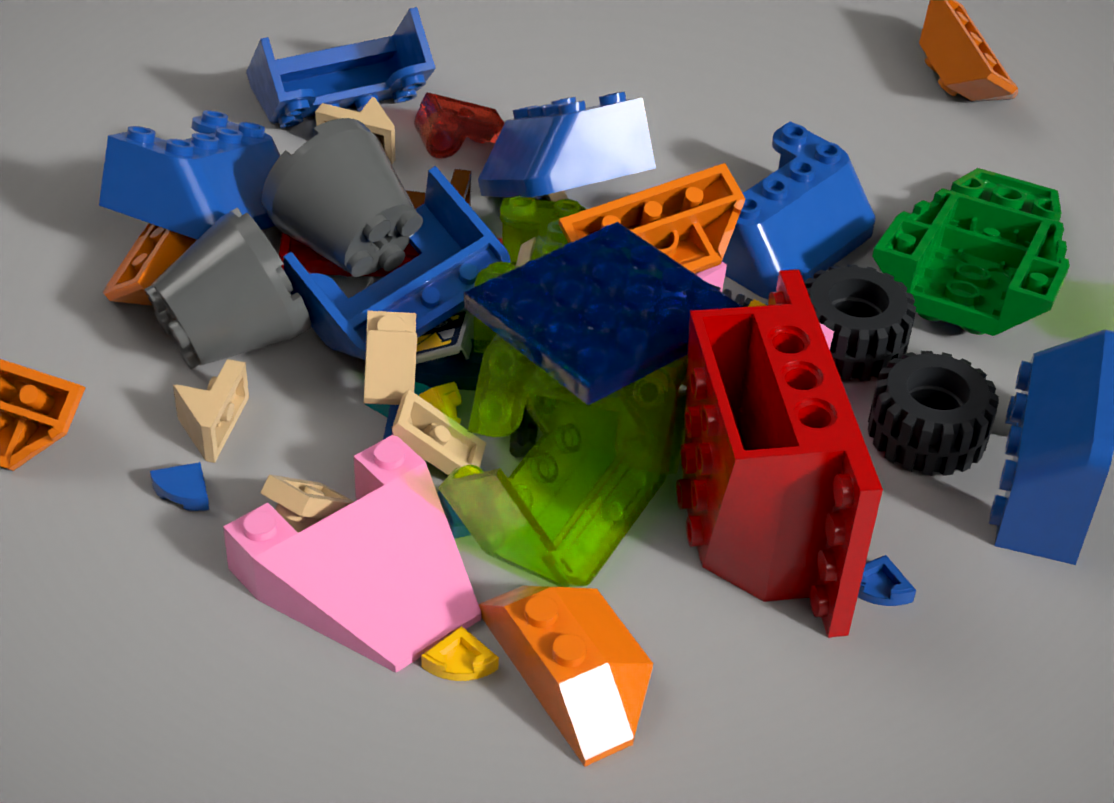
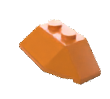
(962, 55)
(682, 218)
(144, 263)
(33, 412)
(575, 662)

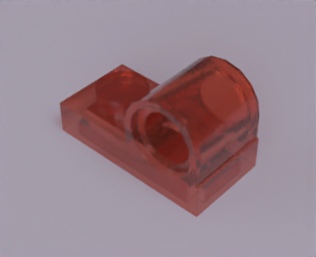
(447, 122)

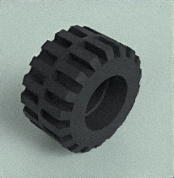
(868, 316)
(932, 413)

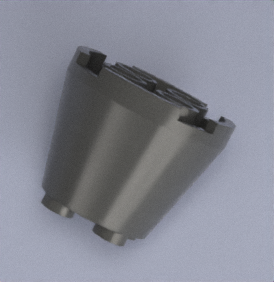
(342, 199)
(227, 294)

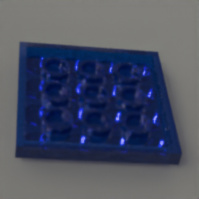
(597, 310)

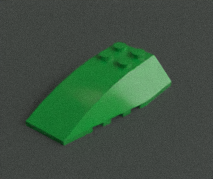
(979, 252)

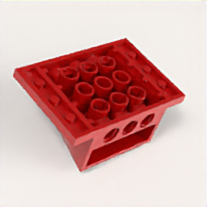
(776, 457)

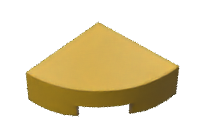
(445, 399)
(460, 658)

